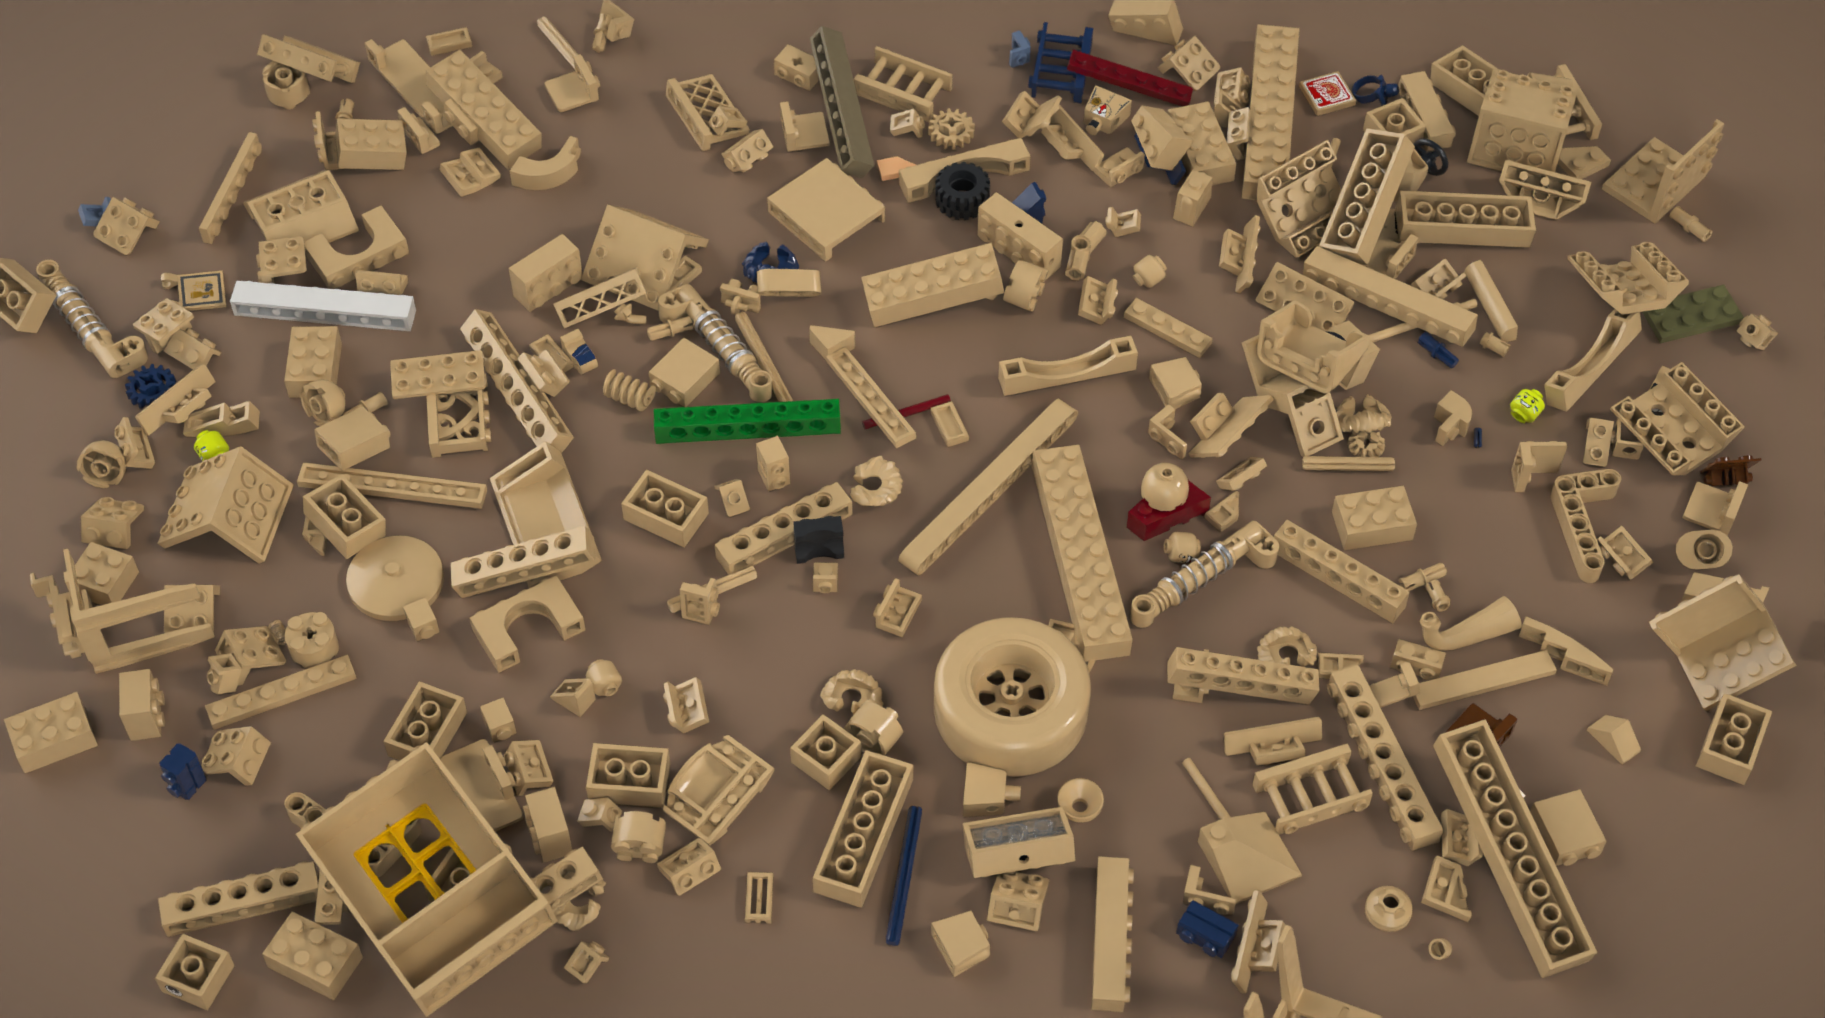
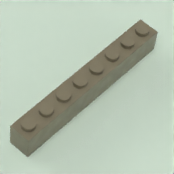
(841, 102)

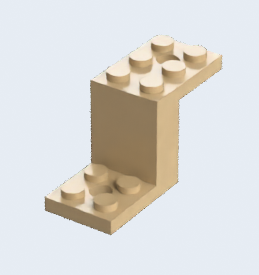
(1298, 400)

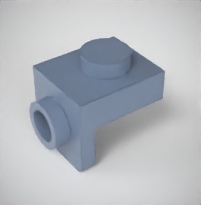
(1021, 50)
(92, 214)

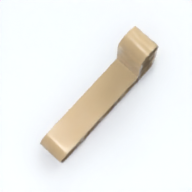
(1568, 498)
(384, 853)

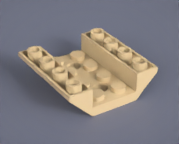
(1295, 186)
(303, 213)
(1633, 286)
(1688, 415)

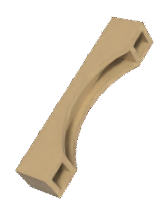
(1003, 158)
(1026, 375)
(1570, 384)

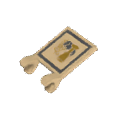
(197, 290)

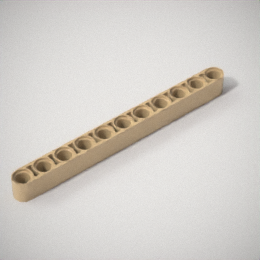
(987, 487)

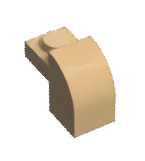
(1455, 415)

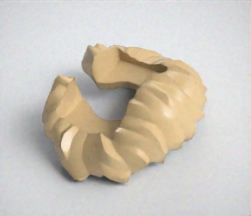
(1372, 418)
(890, 479)
(1283, 637)
(849, 680)
(578, 917)

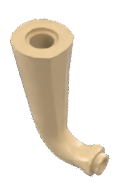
(1488, 623)

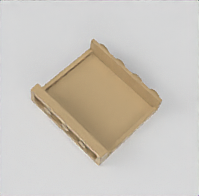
(824, 207)

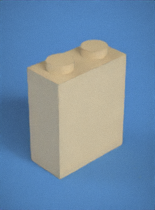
(684, 372)
(352, 438)
(1568, 828)

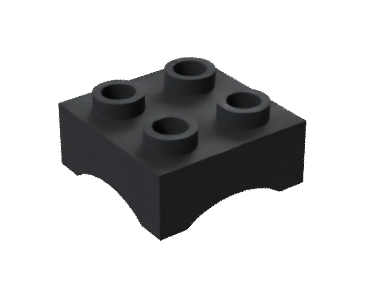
(818, 538)

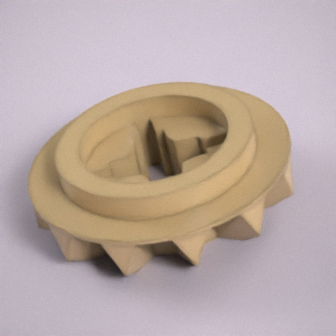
(1374, 449)

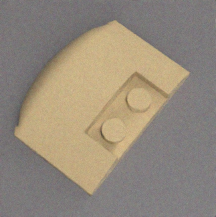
(716, 788)

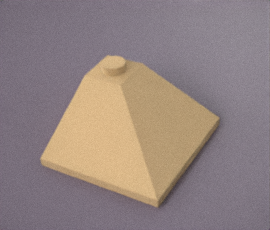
(1247, 855)

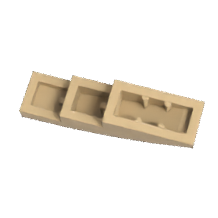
(1573, 655)

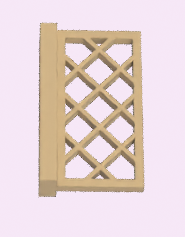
(692, 114)

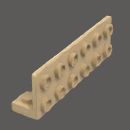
(407, 75)

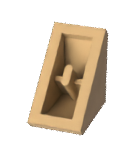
(1224, 105)
(830, 340)
(575, 695)
(1616, 737)

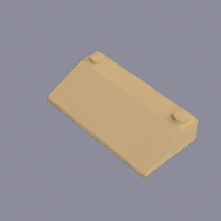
(540, 501)

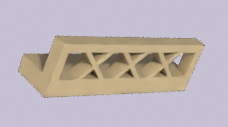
(597, 289)

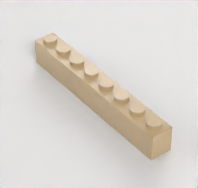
(1390, 296)

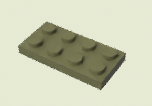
(1694, 314)

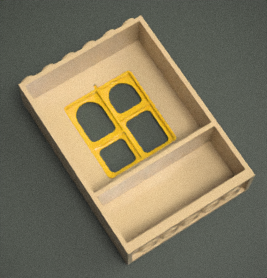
(462, 929)

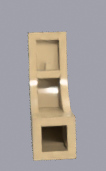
(547, 173)

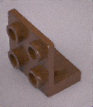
(1500, 728)

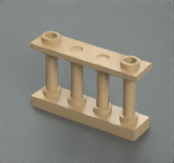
(308, 58)
(896, 98)
(1582, 110)
(1313, 766)

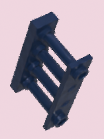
(1075, 87)

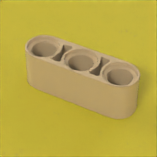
(788, 282)

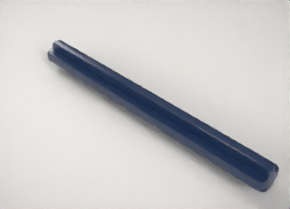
(903, 876)

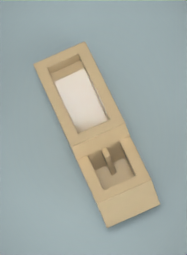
(224, 419)

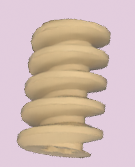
(628, 391)

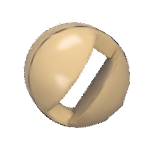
(1438, 950)

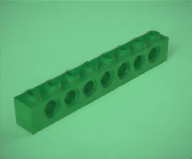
(747, 421)

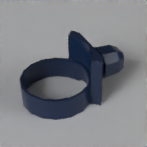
(1381, 93)

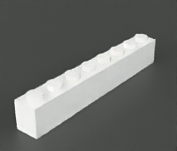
(323, 305)

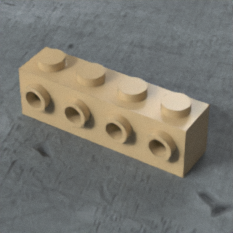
(1421, 97)

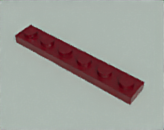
(1129, 78)

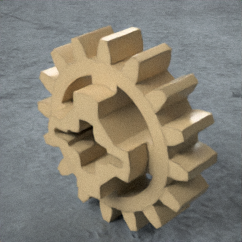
(951, 129)

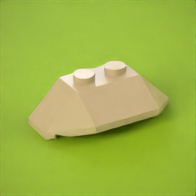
(1551, 192)

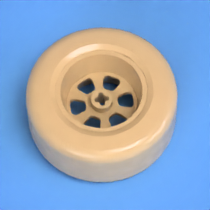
(1011, 650)

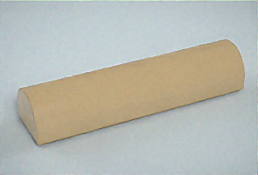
(1492, 301)

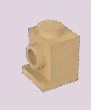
(223, 673)

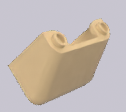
(1306, 352)

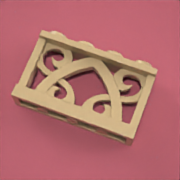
(439, 436)

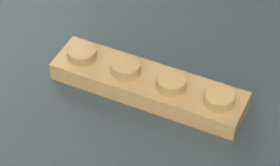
(1168, 327)

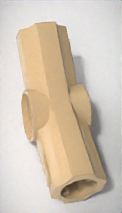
(1081, 248)

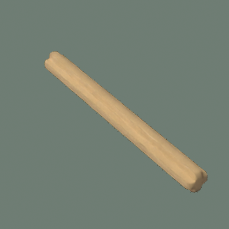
(762, 356)

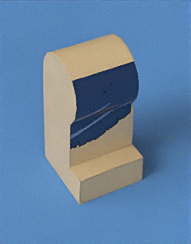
(578, 351)

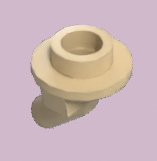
(625, 313)

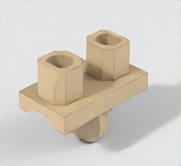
(739, 298)

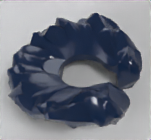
(754, 259)

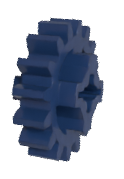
(149, 384)

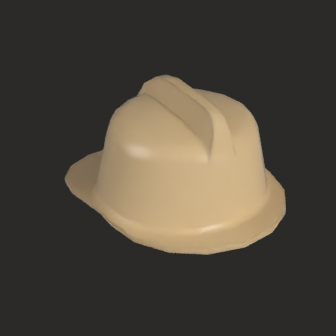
(1704, 549)

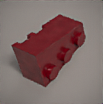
(1150, 522)

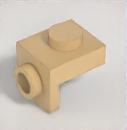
(1124, 222)
(599, 812)

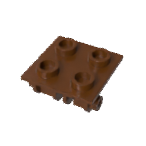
(1729, 470)

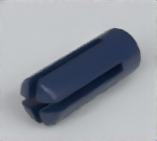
(1478, 437)

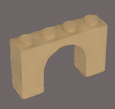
(339, 269)
(545, 598)

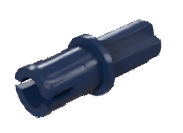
(1437, 350)

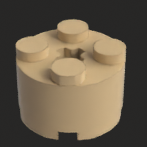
(285, 85)
(1025, 285)
(311, 639)
(875, 727)
(638, 836)

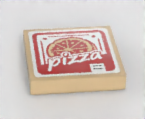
(1327, 93)

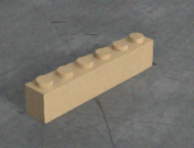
(1111, 934)

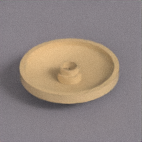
(393, 575)

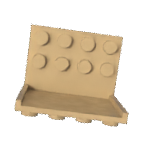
(1521, 122)
(1661, 176)
(637, 240)
(231, 497)
(1724, 641)

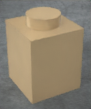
(421, 619)
(498, 720)

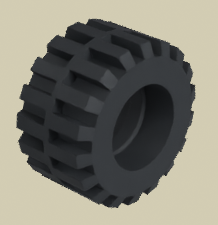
(957, 178)

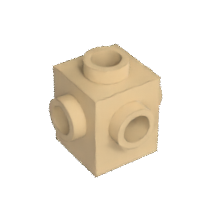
(1756, 331)

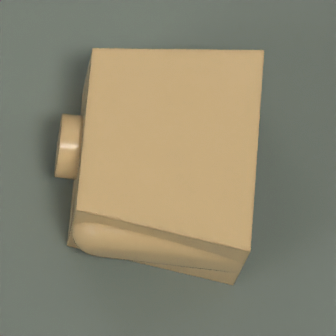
(1193, 197)
(1176, 382)
(961, 941)

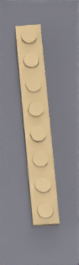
(397, 485)

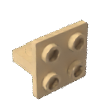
(162, 323)

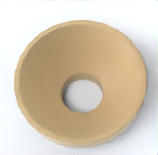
(1084, 791)
(1388, 918)

